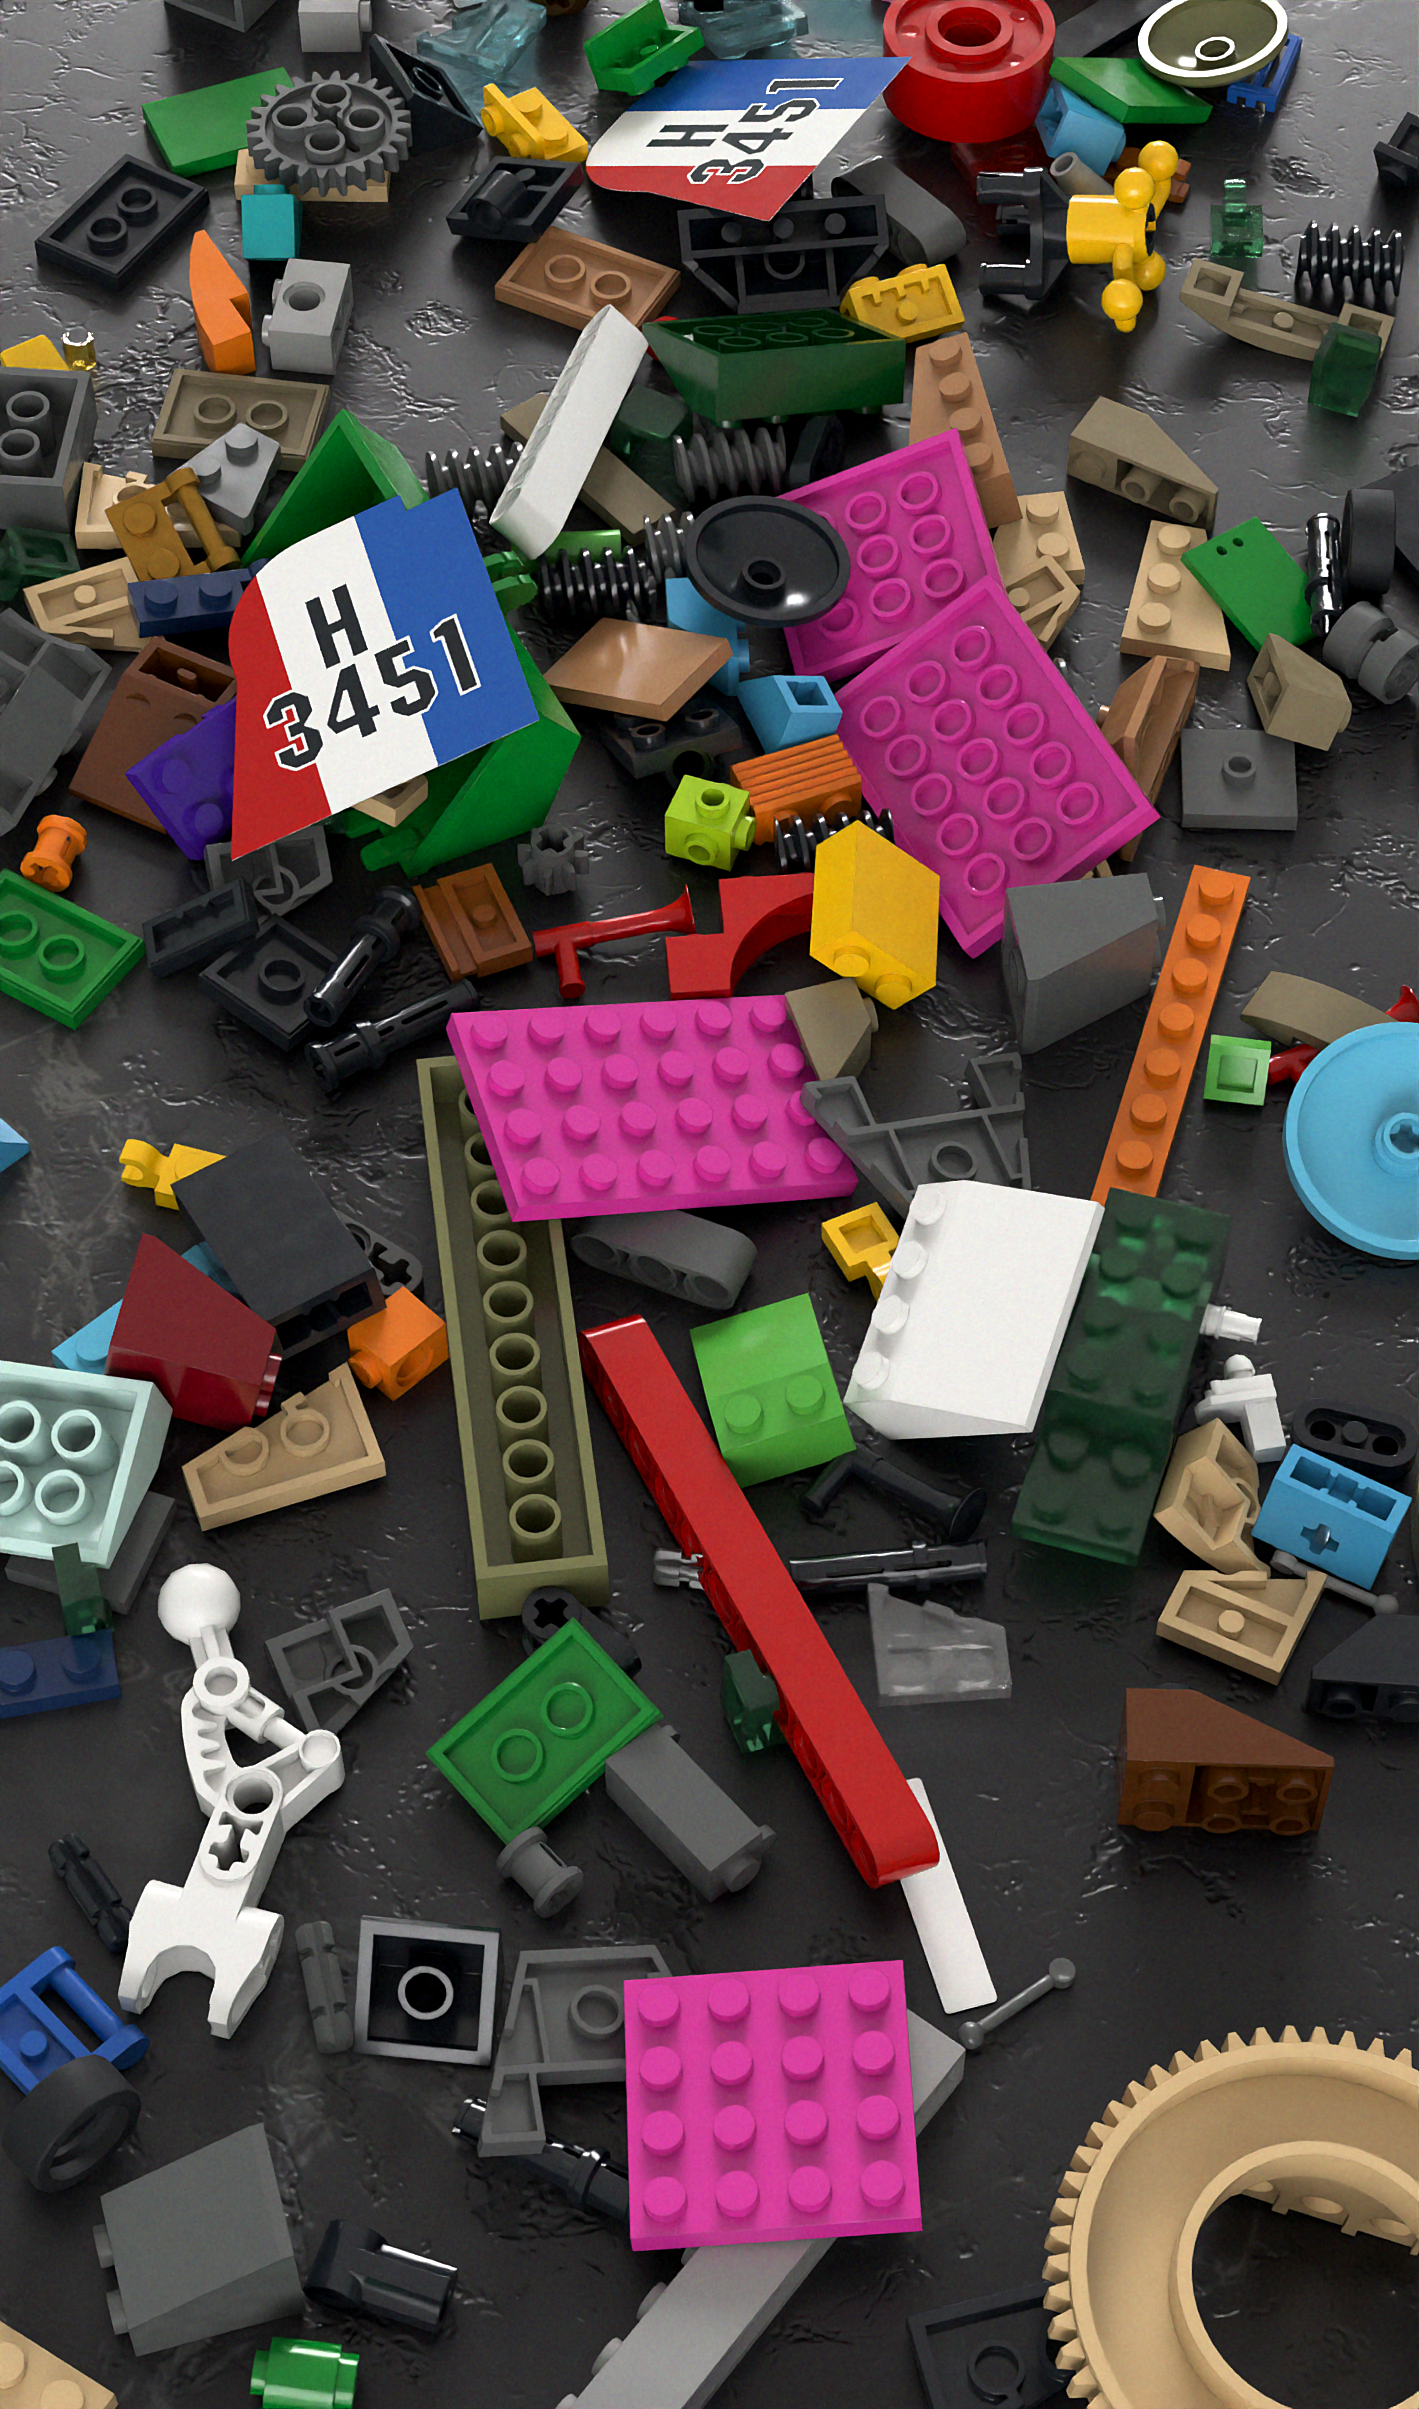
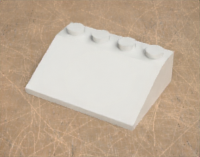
(972, 1311)

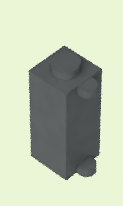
(686, 1813)

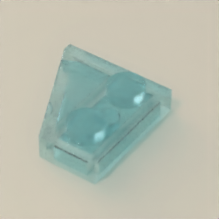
(746, 25)
(486, 38)

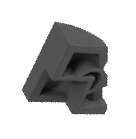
(280, 872)
(339, 1660)

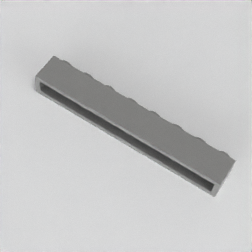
(730, 2293)

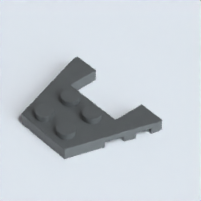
(963, 1145)
(557, 2030)

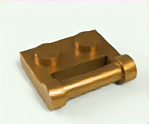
(152, 539)

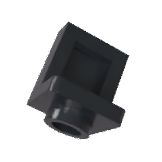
(1400, 157)

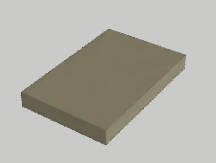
(209, 404)

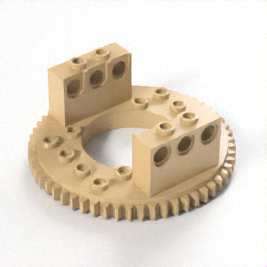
(1265, 2120)

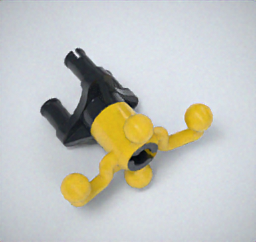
(1082, 231)

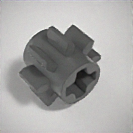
(553, 859)

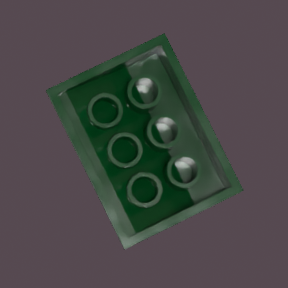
(779, 364)

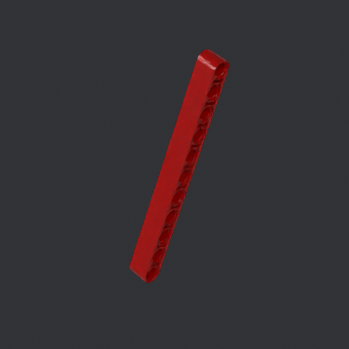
(759, 1603)

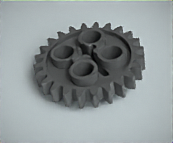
(329, 133)

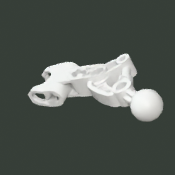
(215, 1917)

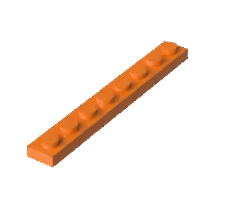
(1173, 1034)

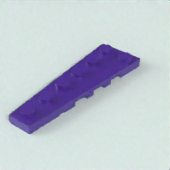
(192, 781)

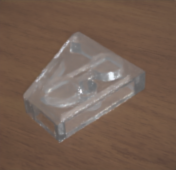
(934, 1653)

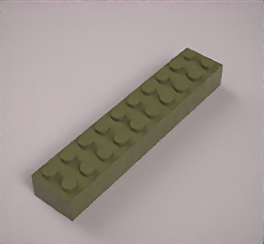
(511, 1370)

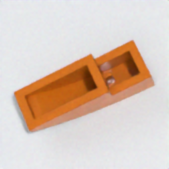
(220, 310)

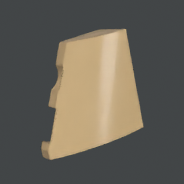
(1213, 1498)

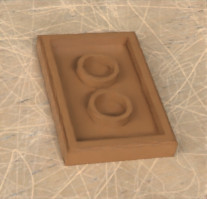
(577, 277)
(636, 668)

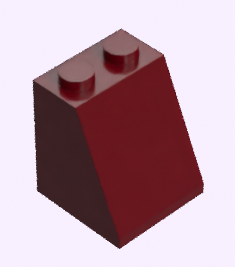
(192, 1342)

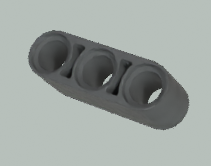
(918, 224)
(669, 1254)

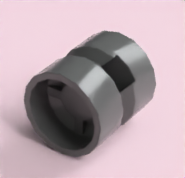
(1371, 649)

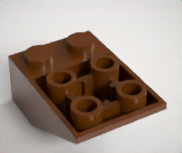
(155, 699)
(1213, 1768)

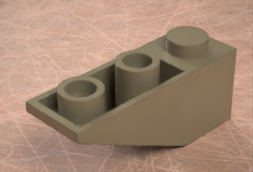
(1140, 462)

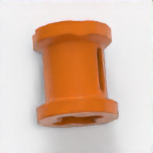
(54, 853)

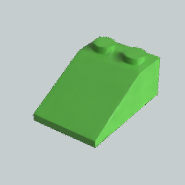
(771, 1391)

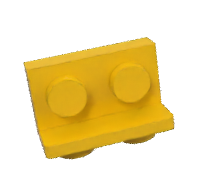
(531, 126)
(910, 306)

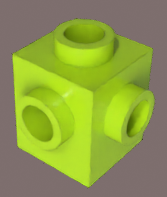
(709, 823)

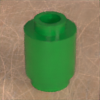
(305, 2375)

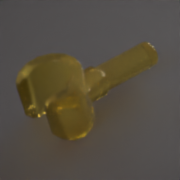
(79, 355)

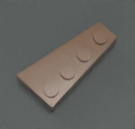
(952, 396)

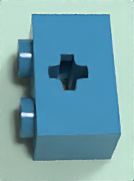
(1077, 126)
(1331, 1516)

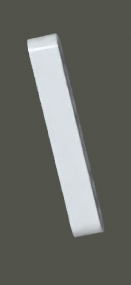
(569, 433)

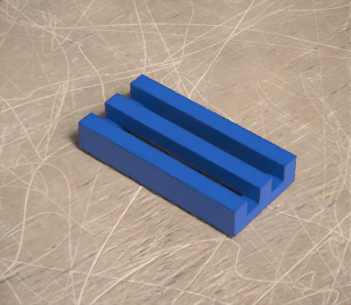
(1257, 91)

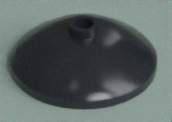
(766, 561)

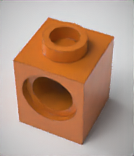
(397, 1345)

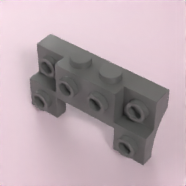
(39, 709)

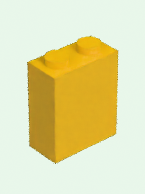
(875, 915)

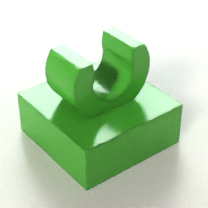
(1237, 1070)

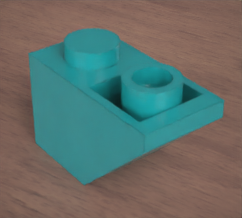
(271, 224)

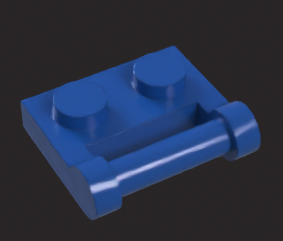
(38, 2042)

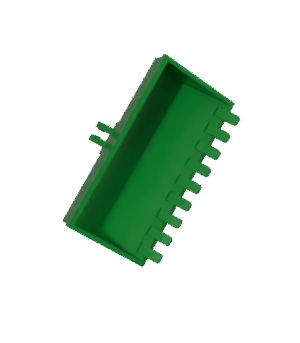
(485, 792)

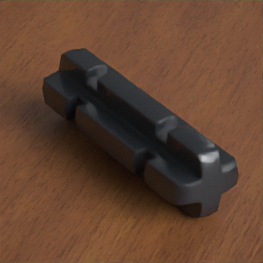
(92, 1890)

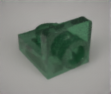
(34, 557)
(749, 1703)

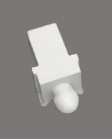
(1247, 1401)

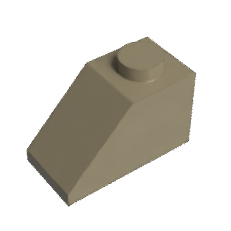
(1297, 695)
(833, 1027)

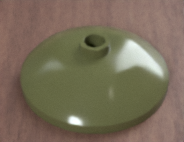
(1212, 40)

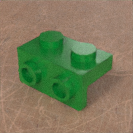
(640, 49)

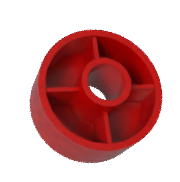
(972, 67)

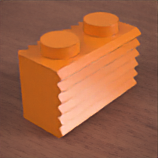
(800, 783)

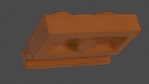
(473, 924)

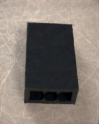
(279, 1244)

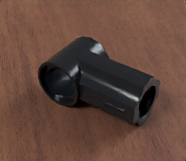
(362, 2272)

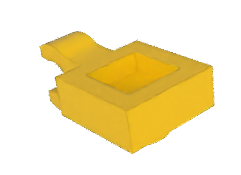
(151, 1169)
(862, 1244)

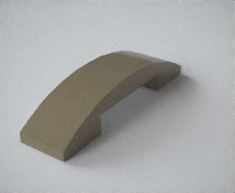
(1265, 321)
(1306, 1010)

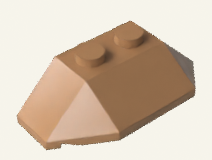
(1147, 723)

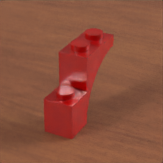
(752, 919)

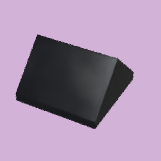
(435, 105)
(428, 1990)

